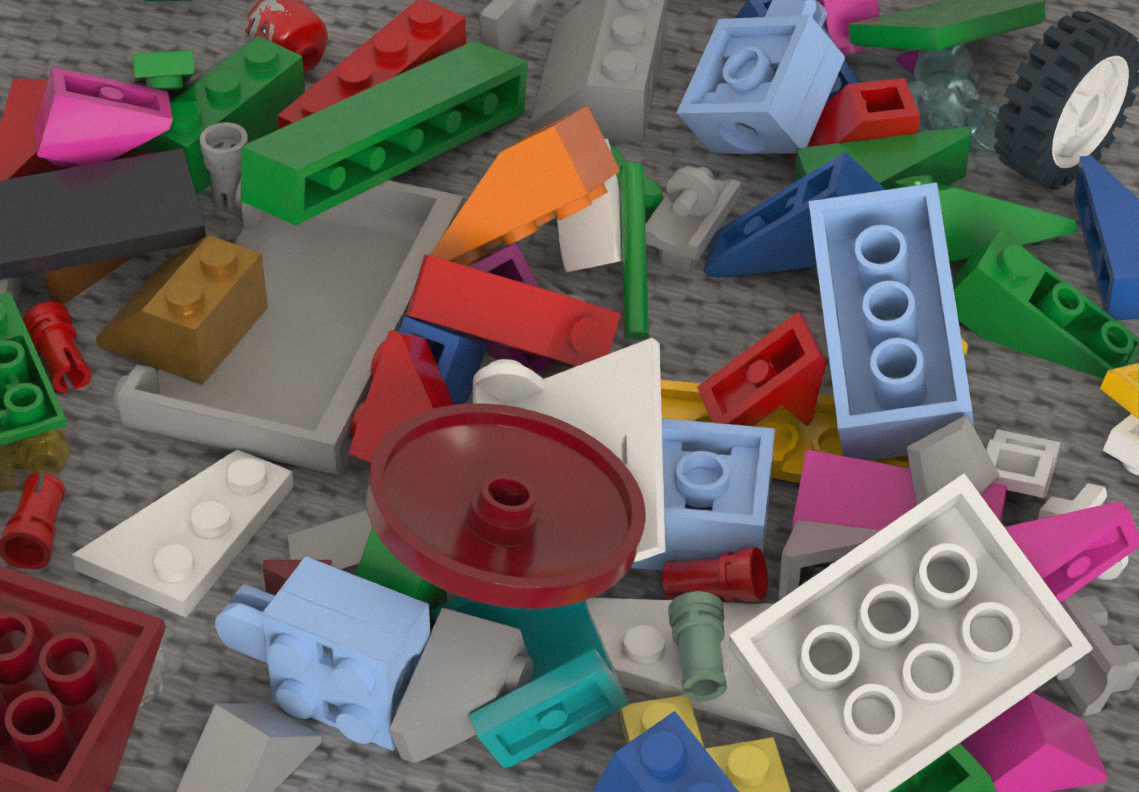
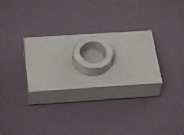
(508, 21)

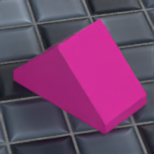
(1036, 749)

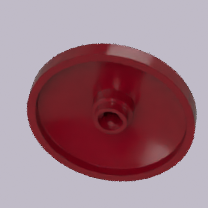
(505, 505)

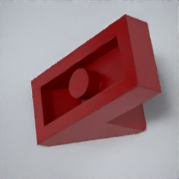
(772, 373)

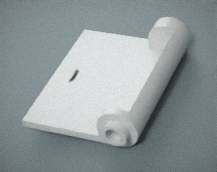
(610, 400)

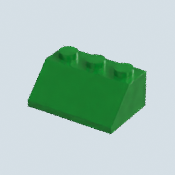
(240, 89)

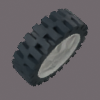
(1068, 99)

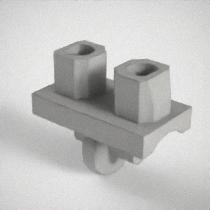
(690, 216)
(1103, 669)

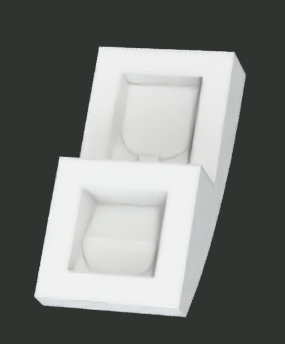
(1023, 462)

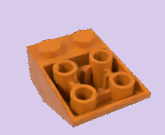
(544, 172)

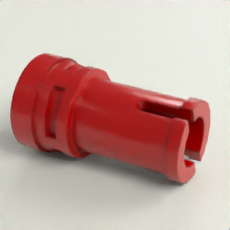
(55, 342)
(32, 526)
(730, 576)

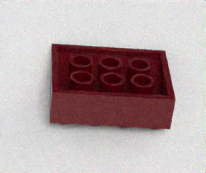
(68, 684)

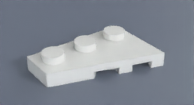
(189, 535)

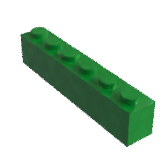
(382, 132)

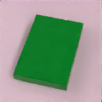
(946, 23)

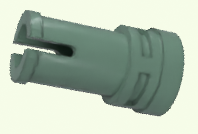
(698, 633)

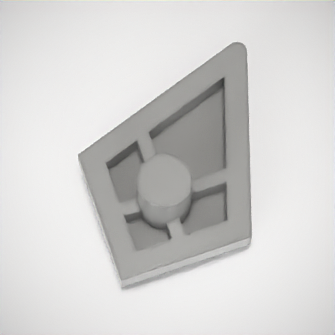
(946, 456)

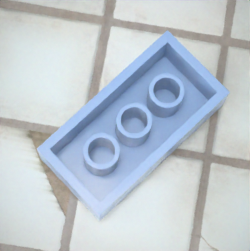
(889, 319)

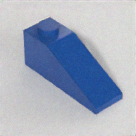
(779, 230)
(1111, 234)

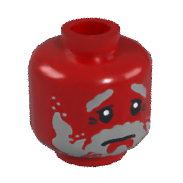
(289, 26)

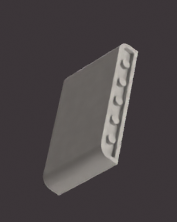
(308, 358)

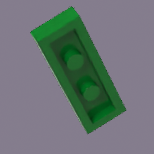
(163, 69)

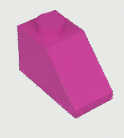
(96, 118)

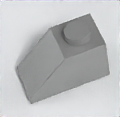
(459, 672)

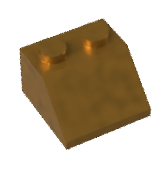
(191, 310)

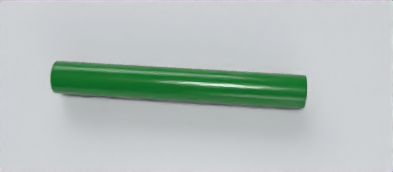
(634, 251)

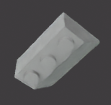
(604, 59)

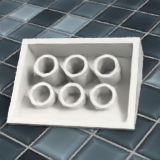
(908, 643)

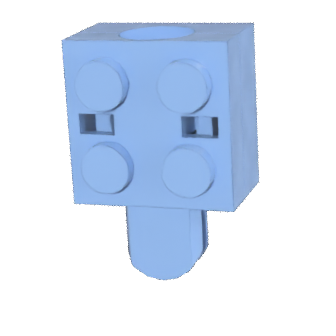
(763, 81)
(713, 489)
(331, 646)

